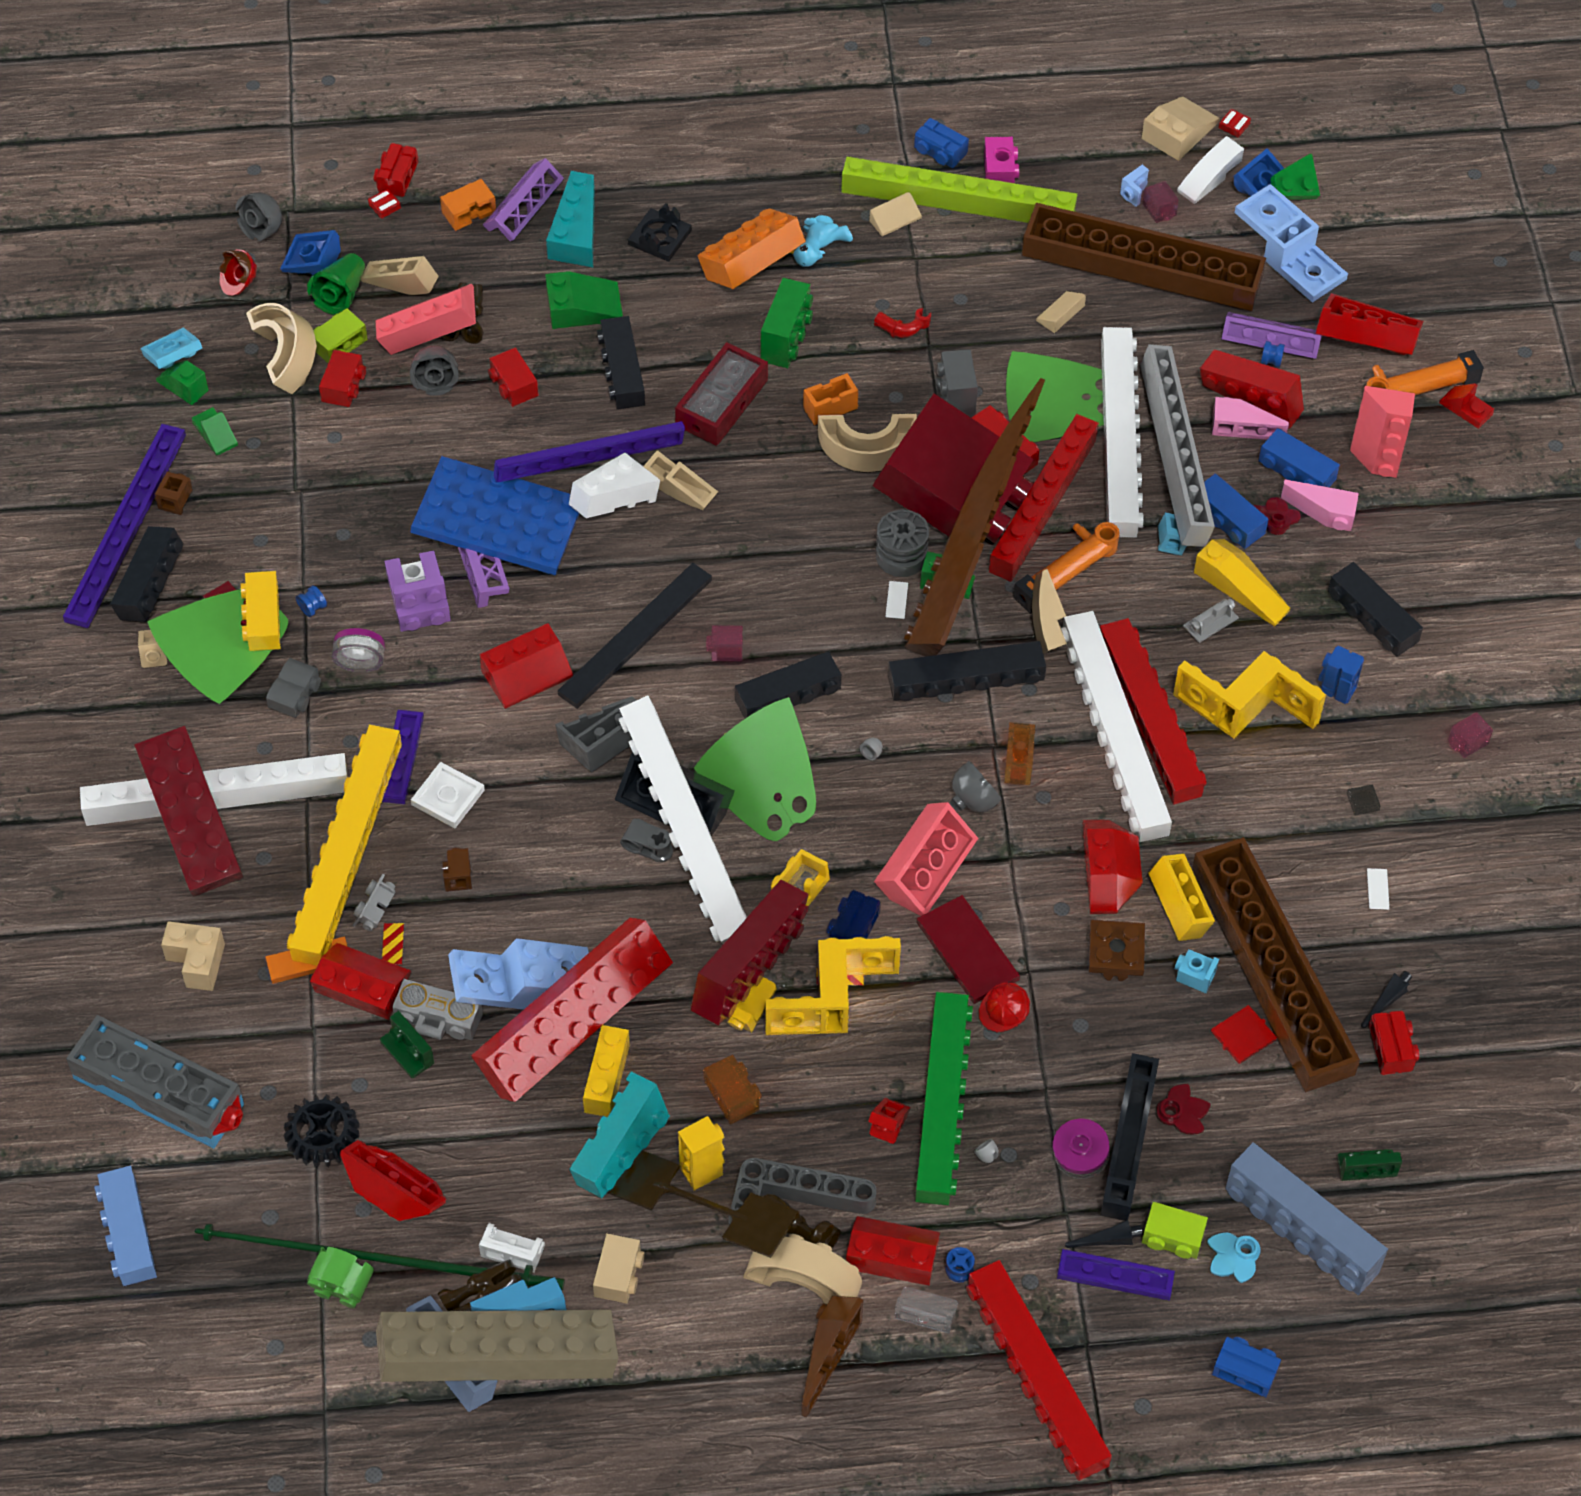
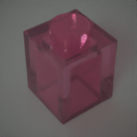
(1160, 202)
(725, 643)
(1470, 735)

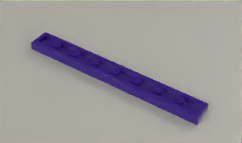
(588, 452)

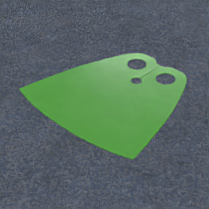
(1060, 394)
(208, 644)
(761, 759)

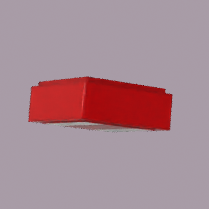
(1234, 123)
(384, 203)

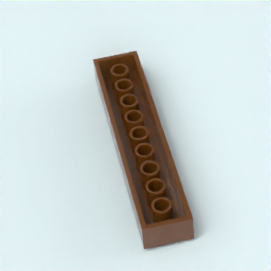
(1143, 256)
(1275, 965)

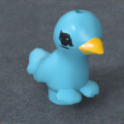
(820, 233)

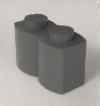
(293, 687)

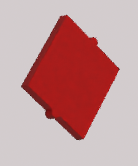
(1243, 1034)

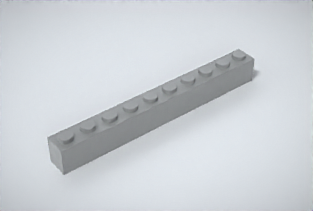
(1177, 446)

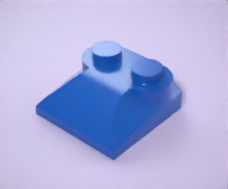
(1257, 173)
(312, 252)

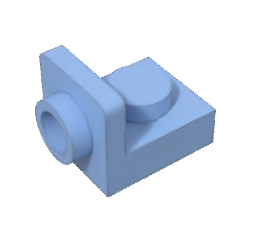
(1134, 184)

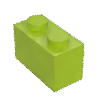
(340, 333)
(1174, 1230)

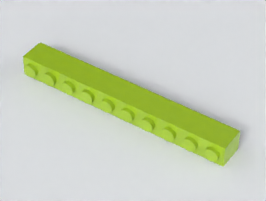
(950, 190)

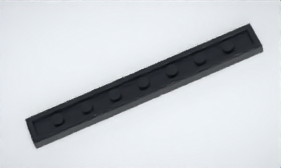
(634, 635)

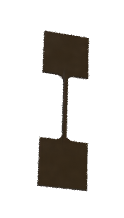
(755, 1226)

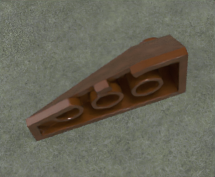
(835, 1330)

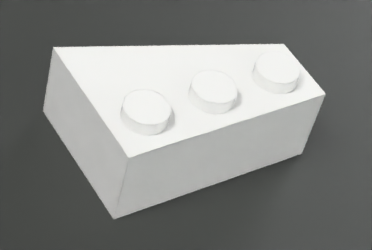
(612, 486)

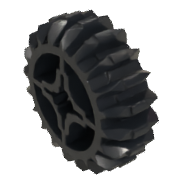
(320, 1116)

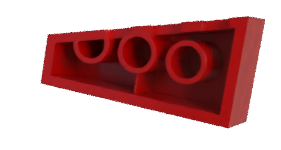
(1368, 325)
(1255, 383)

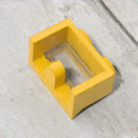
(805, 873)

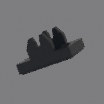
(640, 236)

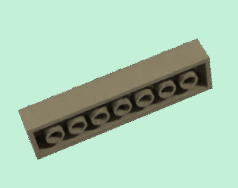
(496, 1345)

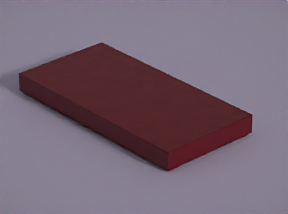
(967, 948)

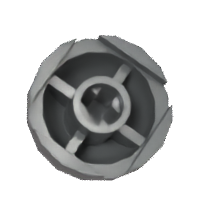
(259, 215)
(434, 370)
(973, 790)

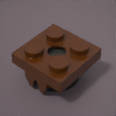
(1116, 948)

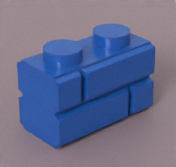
(941, 143)
(1340, 674)
(1246, 1366)

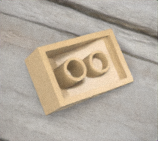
(1177, 126)

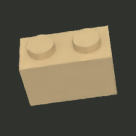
(617, 1268)

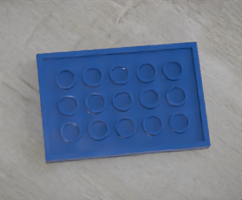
(494, 518)

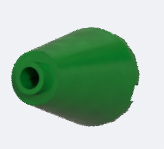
(337, 284)

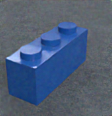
(1297, 460)
(1234, 513)

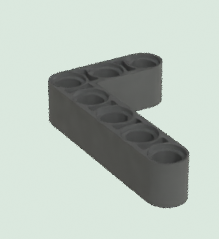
(794, 1191)

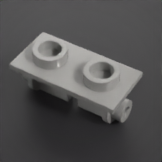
(1212, 620)
(367, 911)

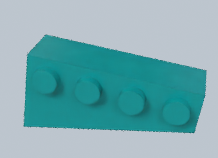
(573, 225)
(620, 1136)

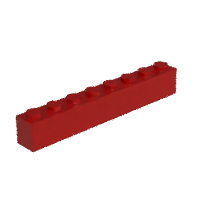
(1043, 498)
(1153, 714)
(1039, 1371)

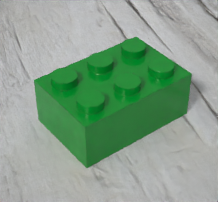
(786, 323)

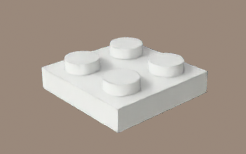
(447, 795)

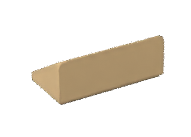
(894, 214)
(1062, 310)

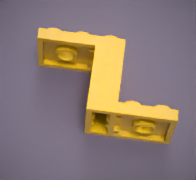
(1249, 694)
(831, 1009)

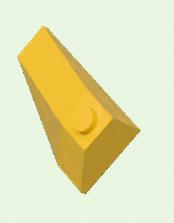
(1240, 579)

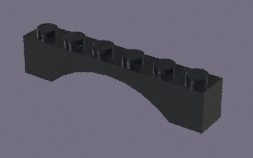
(1129, 1137)

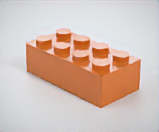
(751, 248)

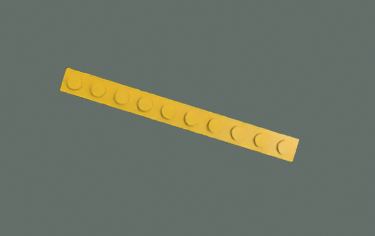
(345, 845)

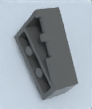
(597, 736)

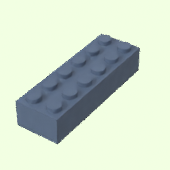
(1305, 1219)

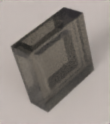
(1363, 799)

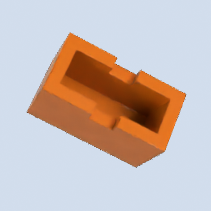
(468, 203)
(831, 399)

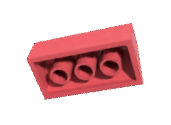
(427, 320)
(1382, 429)
(926, 858)

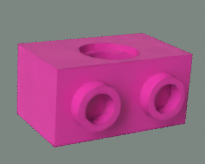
(1000, 159)

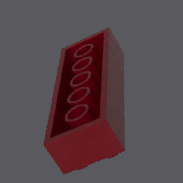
(188, 811)
(750, 952)

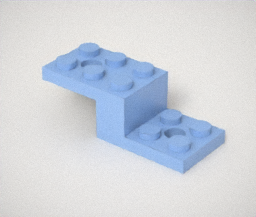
(1291, 243)
(515, 976)

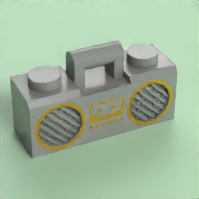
(436, 1011)

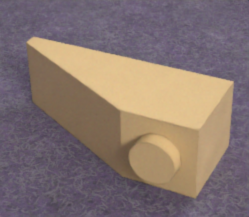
(402, 275)

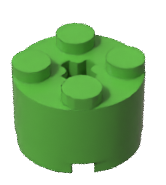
(340, 1276)

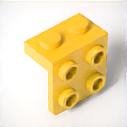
(750, 1011)

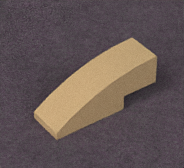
(680, 481)
(1047, 612)

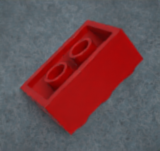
(525, 665)
(359, 980)
(893, 1250)

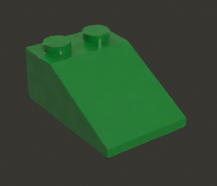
(581, 299)

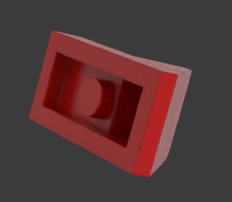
(1464, 403)
(888, 1120)

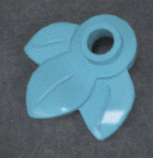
(1230, 1257)

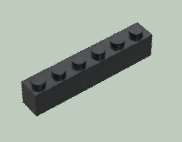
(966, 671)

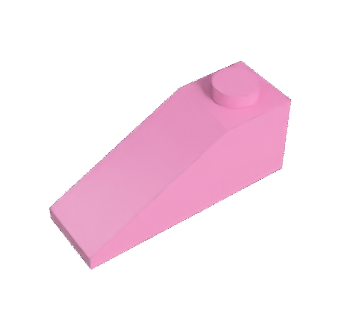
(1243, 420)
(1326, 505)

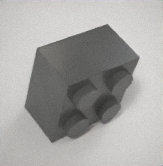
(958, 380)

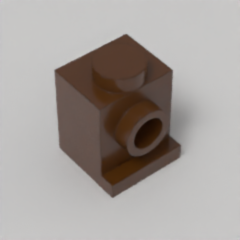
(173, 492)
(457, 870)

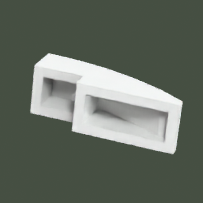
(1211, 170)

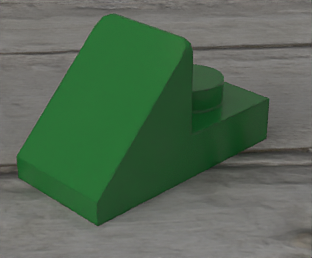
(215, 430)

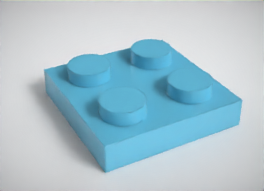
(171, 348)

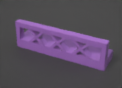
(516, 196)
(1257, 331)
(478, 581)

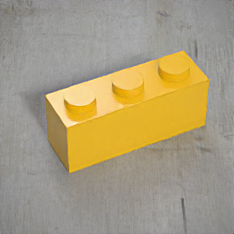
(261, 611)
(1181, 897)
(606, 1070)
(701, 1152)

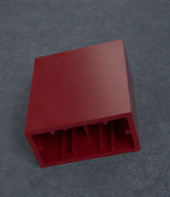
(940, 463)

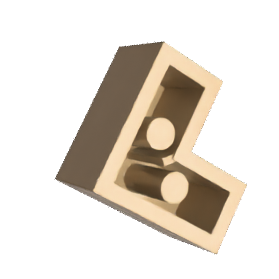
(198, 949)

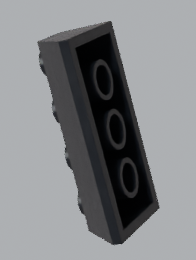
(710, 796)

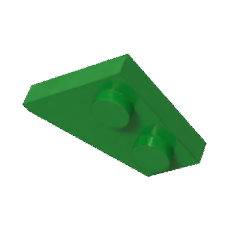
(1298, 180)

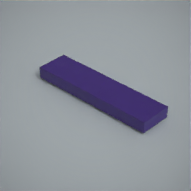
(410, 729)
(1116, 1274)

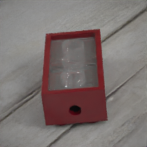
(722, 393)

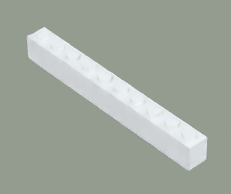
(1120, 430)
(1116, 727)
(228, 787)
(684, 817)

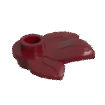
(1279, 515)
(1187, 1110)

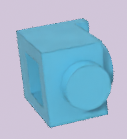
(1169, 535)
(1196, 970)

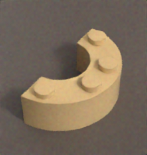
(295, 343)
(861, 450)
(808, 1266)

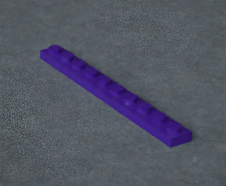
(124, 526)

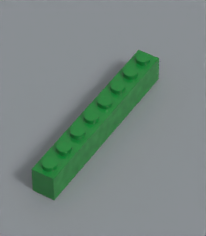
(942, 1099)

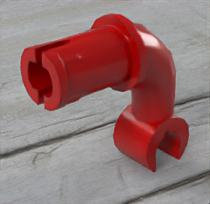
(900, 329)

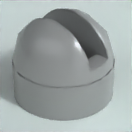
(871, 748)
(987, 1151)

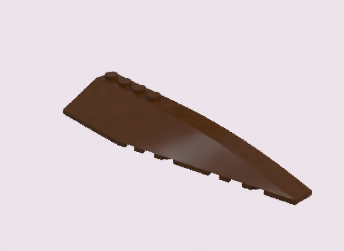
(966, 539)

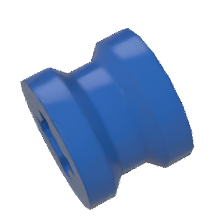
(1272, 354)
(311, 601)
(962, 1258)

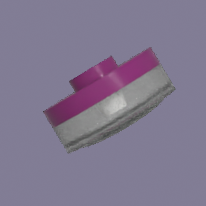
(358, 650)
(1081, 1148)

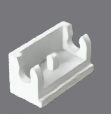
(502, 1246)

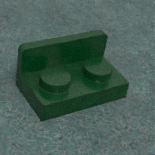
(407, 1046)
(1369, 1164)

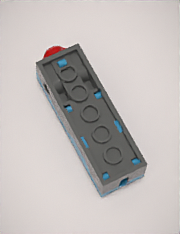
(156, 1082)

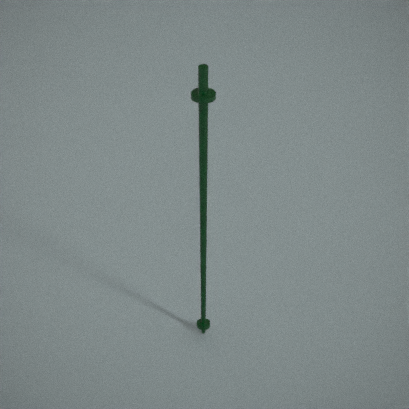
(528, 1276)

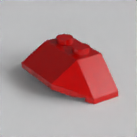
(1111, 865)
(390, 1182)

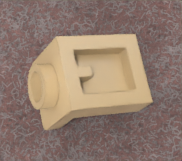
(149, 650)

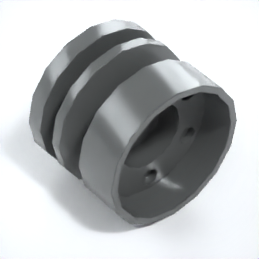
(902, 543)

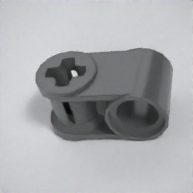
(647, 841)

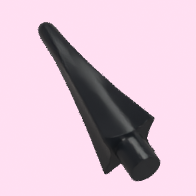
(1395, 989)
(1117, 1235)

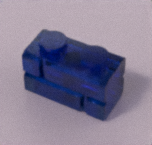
(856, 916)

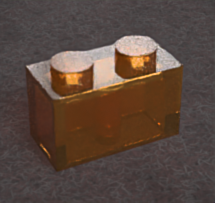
(1019, 753)
(732, 1089)

